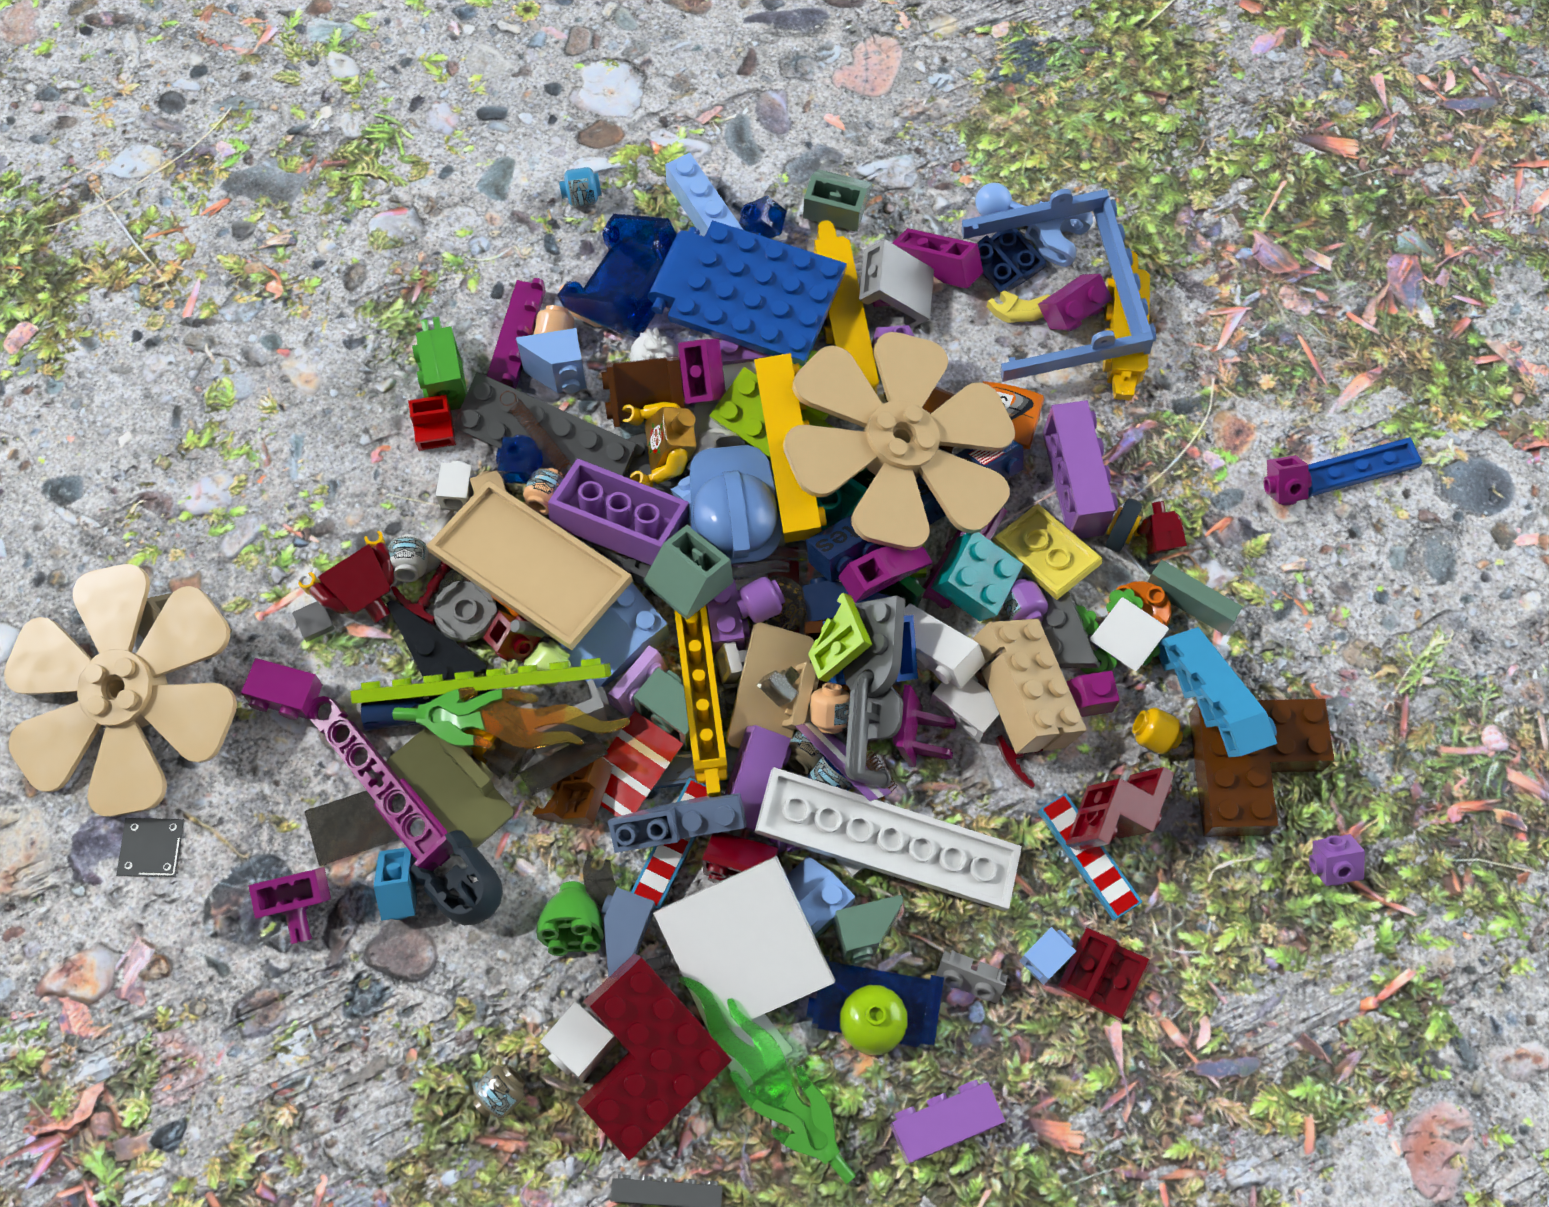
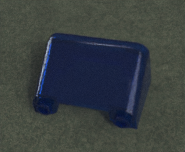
(621, 283)

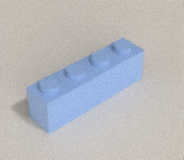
(697, 194)

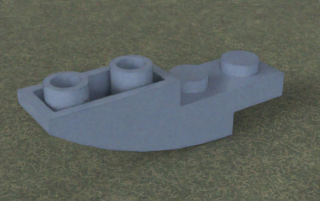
(677, 821)

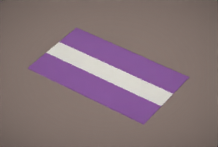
(835, 752)

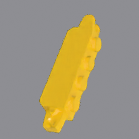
(1127, 370)

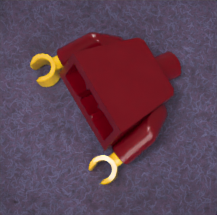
(356, 582)

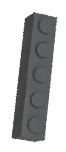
(665, 1192)

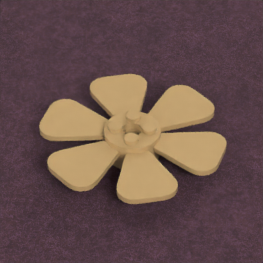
(899, 440)
(186, 715)

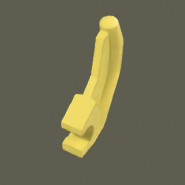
(1016, 309)

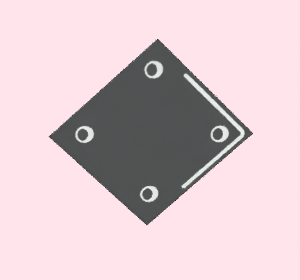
(150, 847)

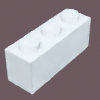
(944, 649)

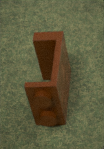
(641, 384)

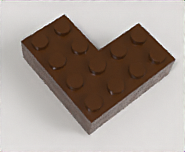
(1239, 790)

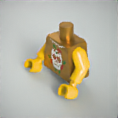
(668, 437)

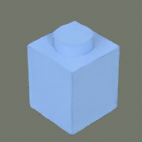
(1048, 954)

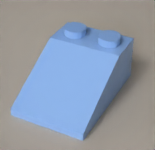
(621, 635)

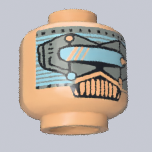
(541, 488)
(830, 708)

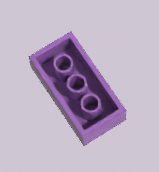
(1079, 469)
(616, 511)

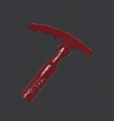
(423, 603)
(1010, 759)

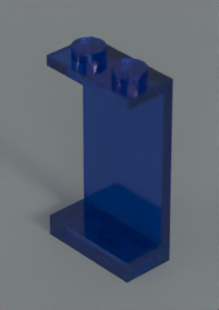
(918, 995)

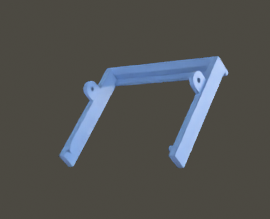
(1104, 343)

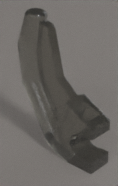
(598, 882)

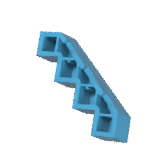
(1219, 692)

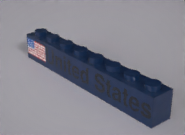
(839, 544)

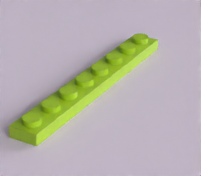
(494, 679)

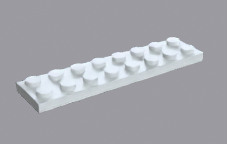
(888, 839)

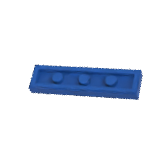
(1363, 466)

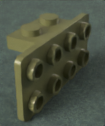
(452, 786)

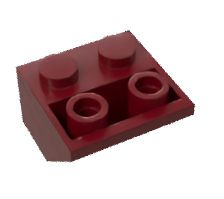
(731, 854)

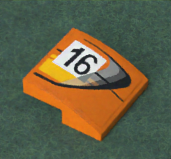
(1023, 409)

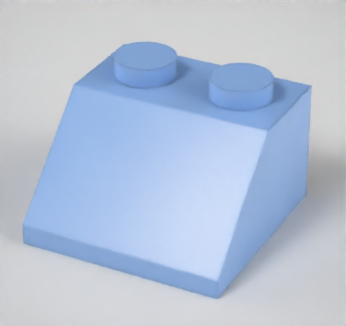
(553, 360)
(819, 894)

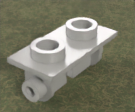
(985, 983)

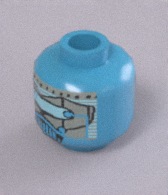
(580, 187)

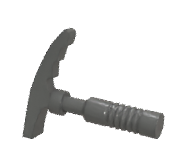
(528, 628)

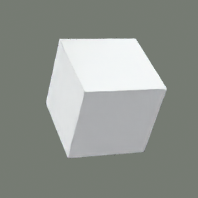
(578, 1042)

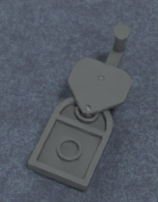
(874, 703)

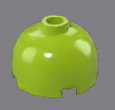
(873, 1020)

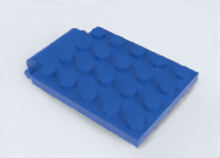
(747, 289)

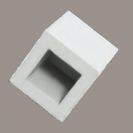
(454, 485)

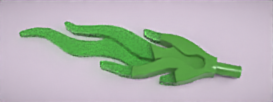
(775, 1095)

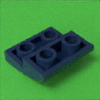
(1009, 259)

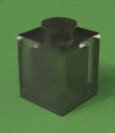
(507, 759)

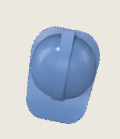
(735, 502)

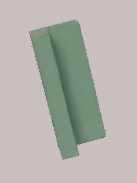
(1195, 597)

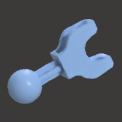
(1045, 235)

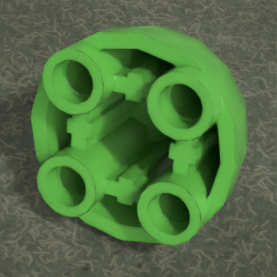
(570, 921)

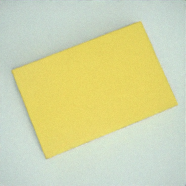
(1048, 551)

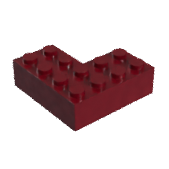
(665, 1062)

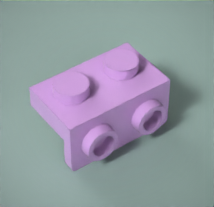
(622, 693)

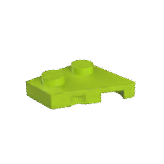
(839, 640)

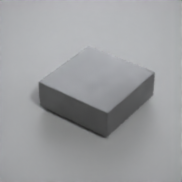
(313, 621)

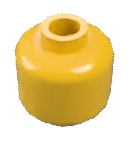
(1157, 730)

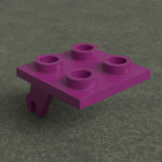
(912, 717)

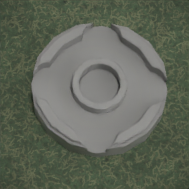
(464, 611)

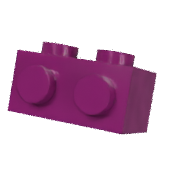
(1075, 302)
(701, 370)
(281, 689)

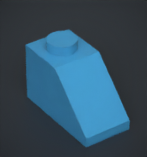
(395, 884)

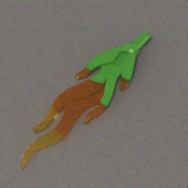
(490, 712)

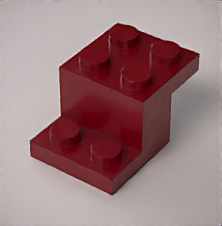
(1120, 808)

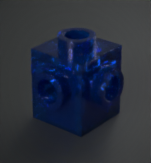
(763, 217)
(518, 459)

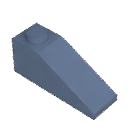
(625, 925)

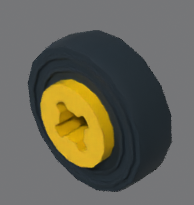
(1123, 525)

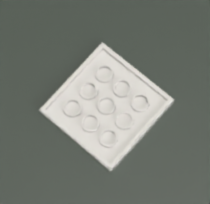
(746, 942)

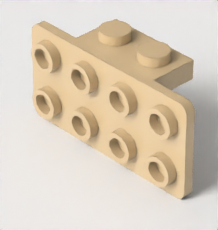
(768, 651)

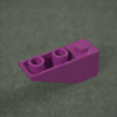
(881, 569)

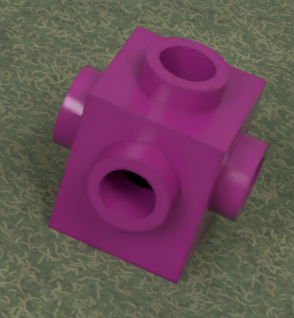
(1287, 480)

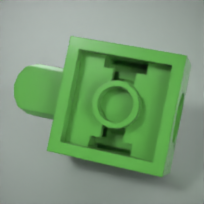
(439, 363)

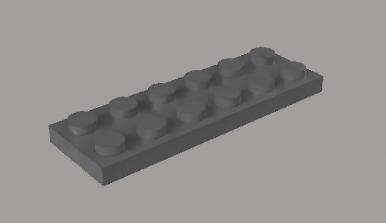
(490, 421)

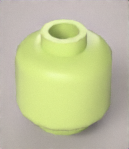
(544, 654)

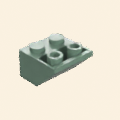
(836, 199)
(689, 572)

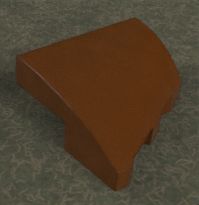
(577, 795)

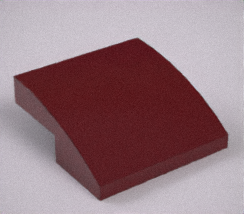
(1104, 974)

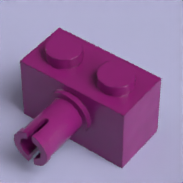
(291, 898)

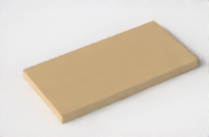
(530, 564)

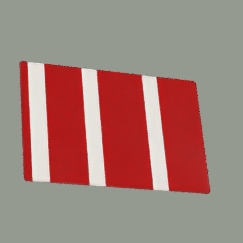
(638, 761)

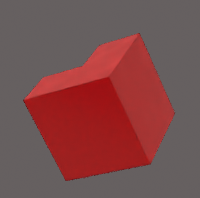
(432, 422)

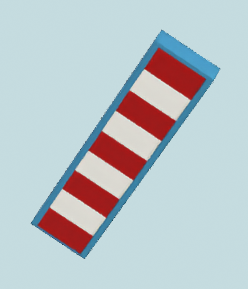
(667, 859)
(1093, 863)

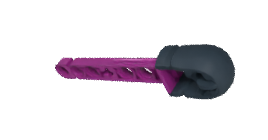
(431, 848)

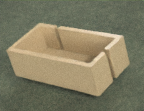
(1028, 686)

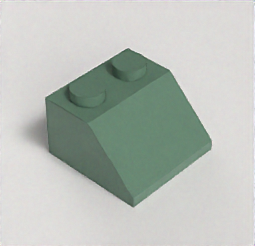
(664, 704)
(864, 928)

